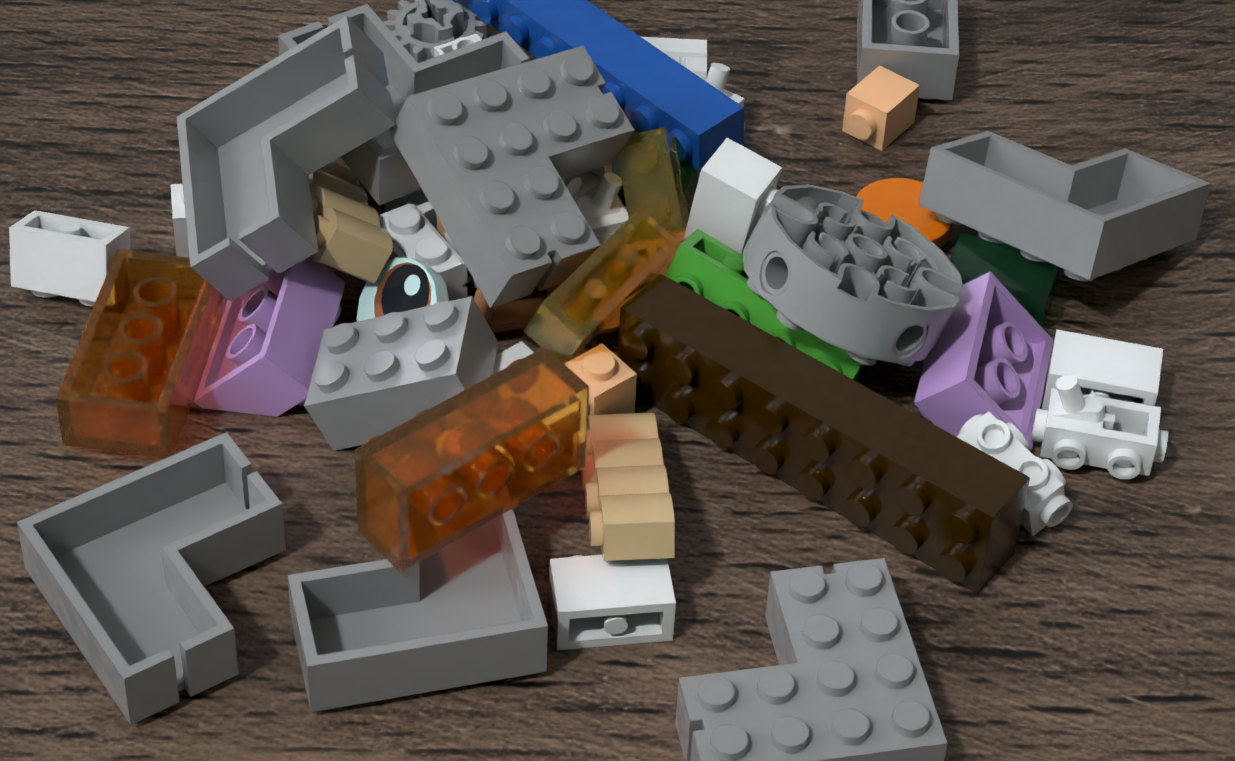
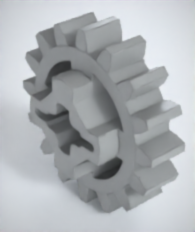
(430, 24)

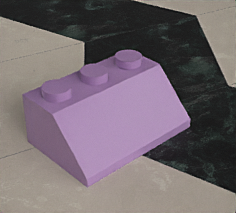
(271, 342)
(986, 361)

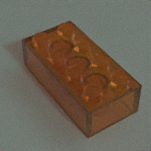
(140, 356)
(471, 458)

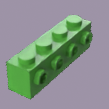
(719, 276)

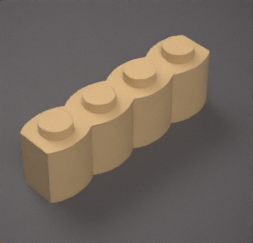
(346, 226)
(627, 488)

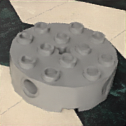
(851, 275)

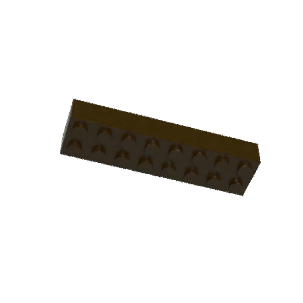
(823, 433)

